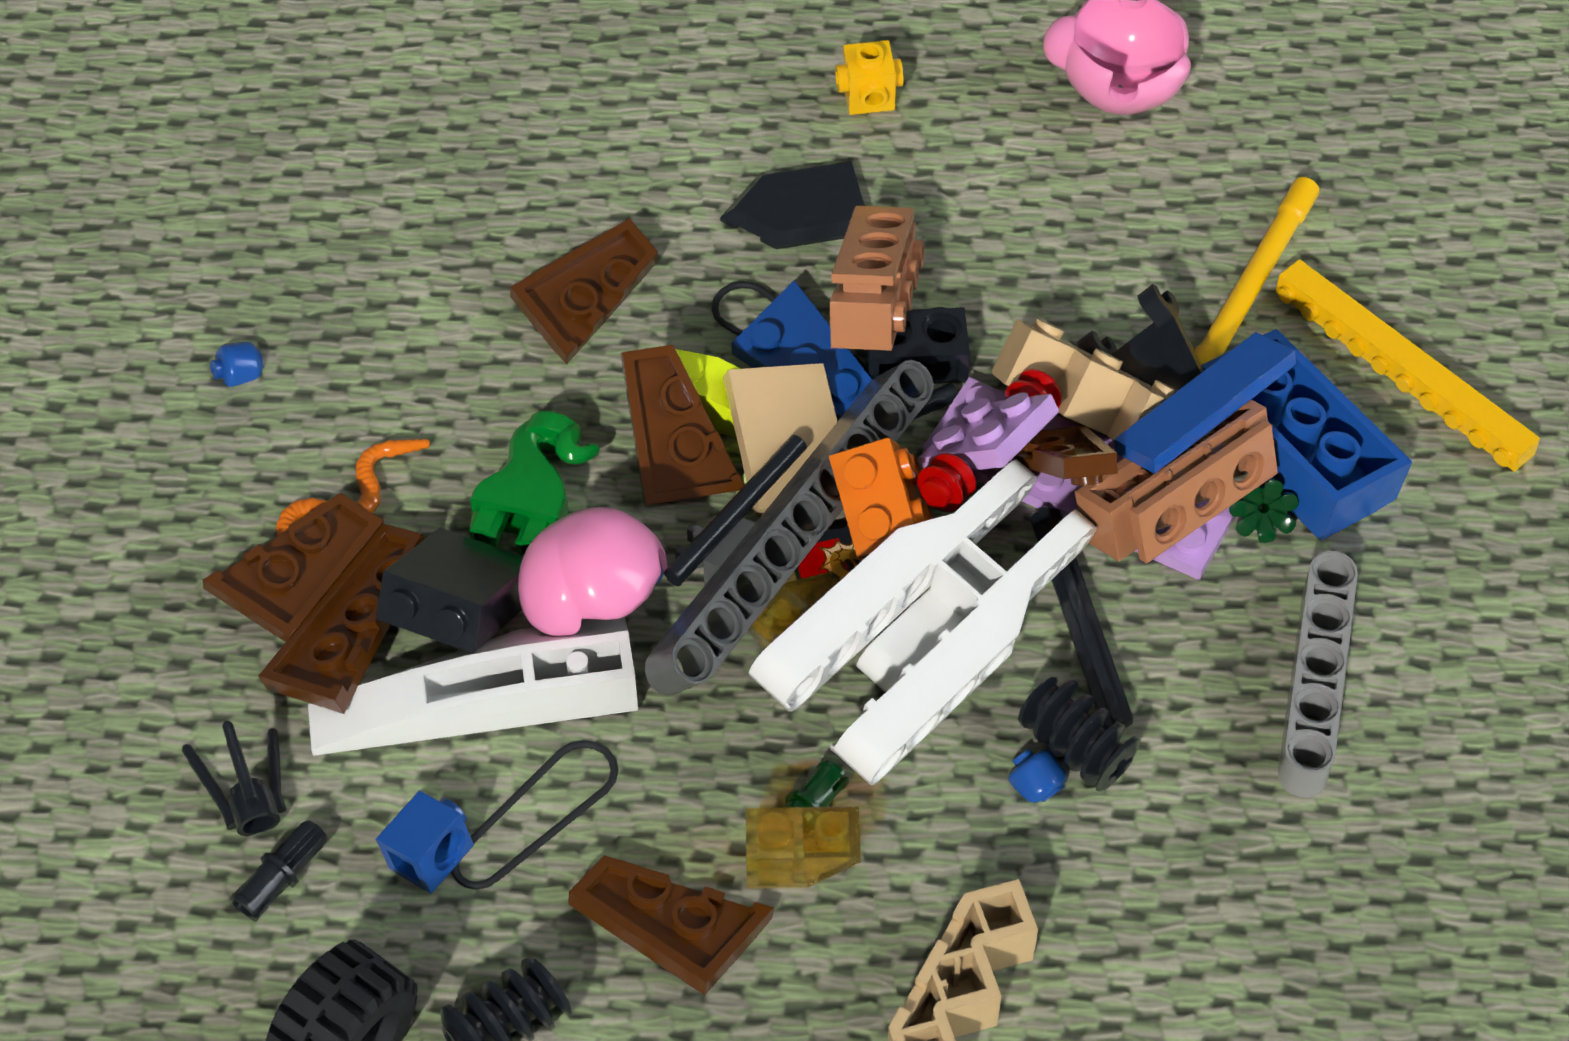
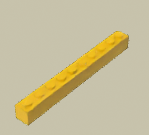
(1407, 366)

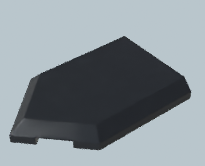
(798, 205)

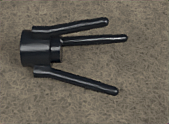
(251, 804)

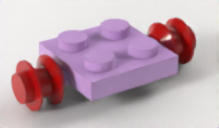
(986, 438)

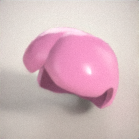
(1123, 45)
(588, 568)

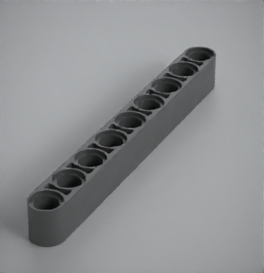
(782, 533)

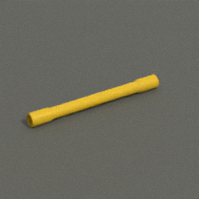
(1289, 216)

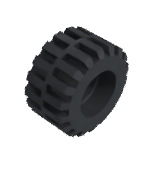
(346, 998)

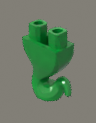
(528, 489)

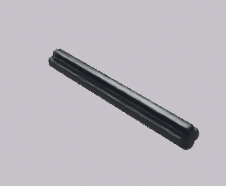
(1086, 630)

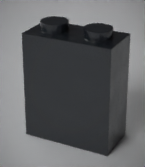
(452, 590)

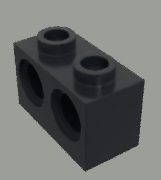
(934, 339)

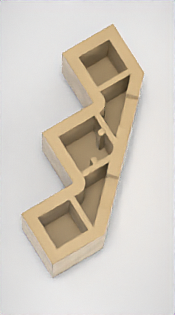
(1090, 384)
(957, 982)

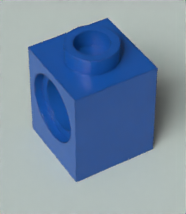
(425, 841)

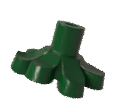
(1264, 511)

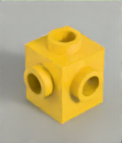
(869, 77)

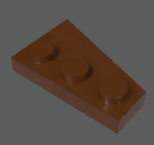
(584, 287)
(672, 433)
(1069, 454)
(673, 925)

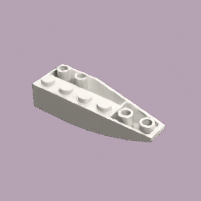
(503, 685)

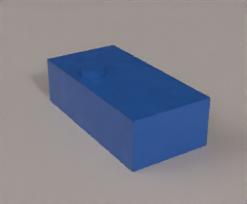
(1327, 449)

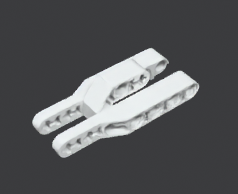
(940, 643)

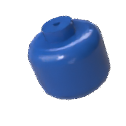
(237, 363)
(1037, 775)

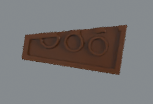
(341, 634)

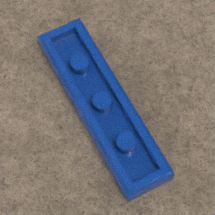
(1204, 402)

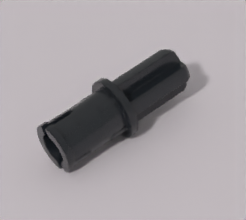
(278, 870)

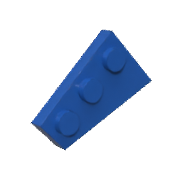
(797, 334)

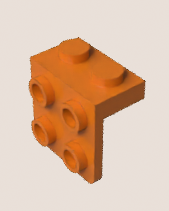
(878, 492)

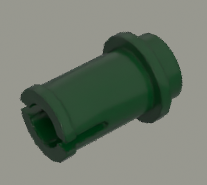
(819, 788)

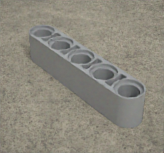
(1315, 693)

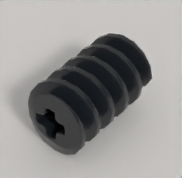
(1078, 734)
(507, 1008)

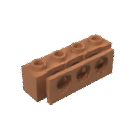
(875, 278)
(1169, 496)

